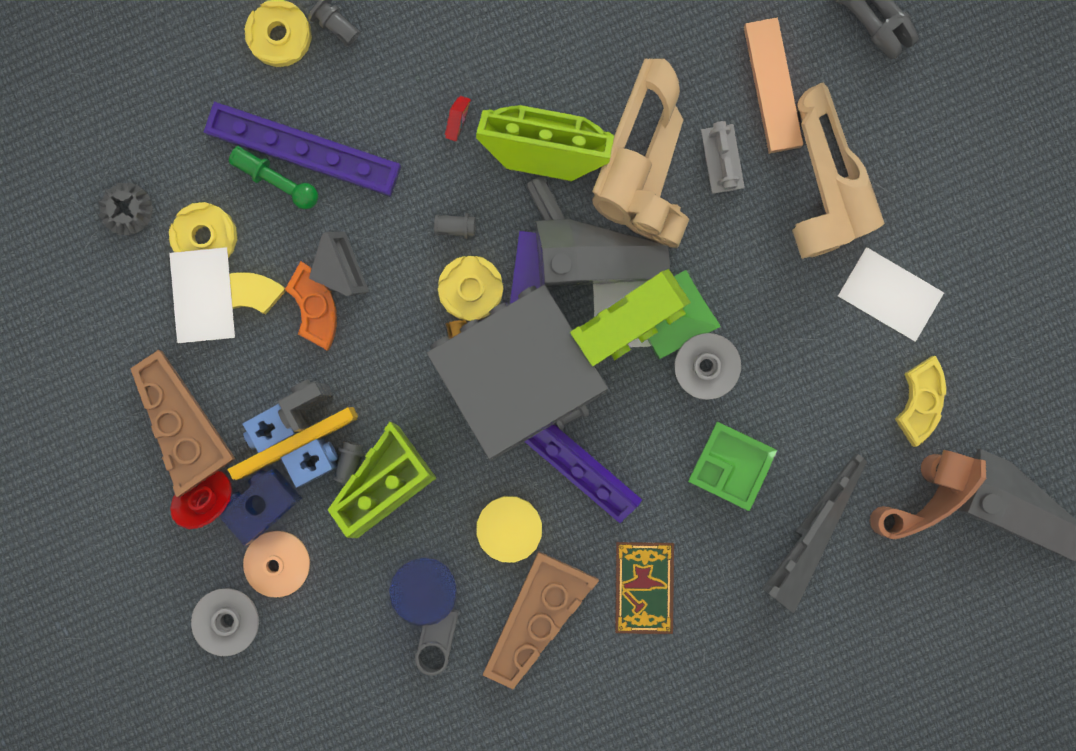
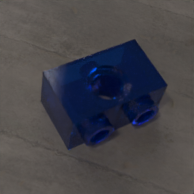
(278, 499)

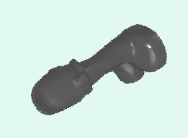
(887, 34)

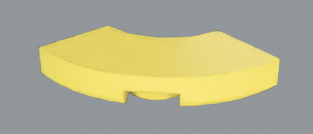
(254, 291)
(925, 401)

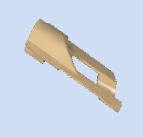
(632, 183)
(847, 201)

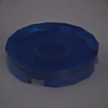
(423, 591)

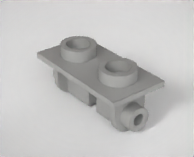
(722, 158)

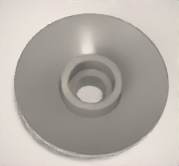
(724, 367)
(209, 623)

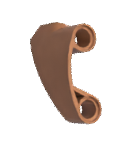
(957, 481)

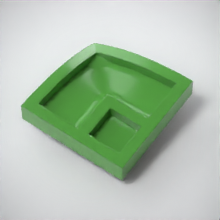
(695, 321)
(732, 466)

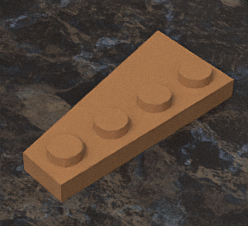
(185, 434)
(542, 607)

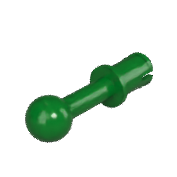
(303, 194)

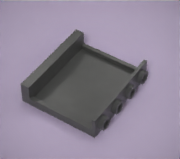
(516, 371)

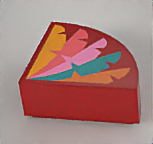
(457, 117)

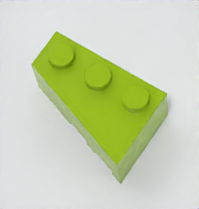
(632, 318)
(381, 484)

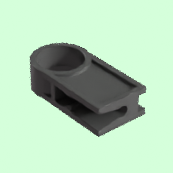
(437, 635)

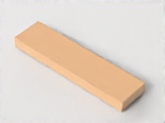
(773, 85)

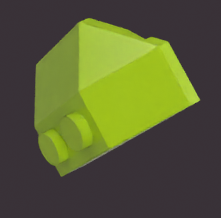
(544, 141)

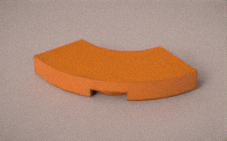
(316, 307)

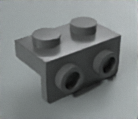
(303, 397)

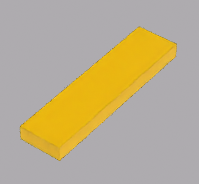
(292, 443)

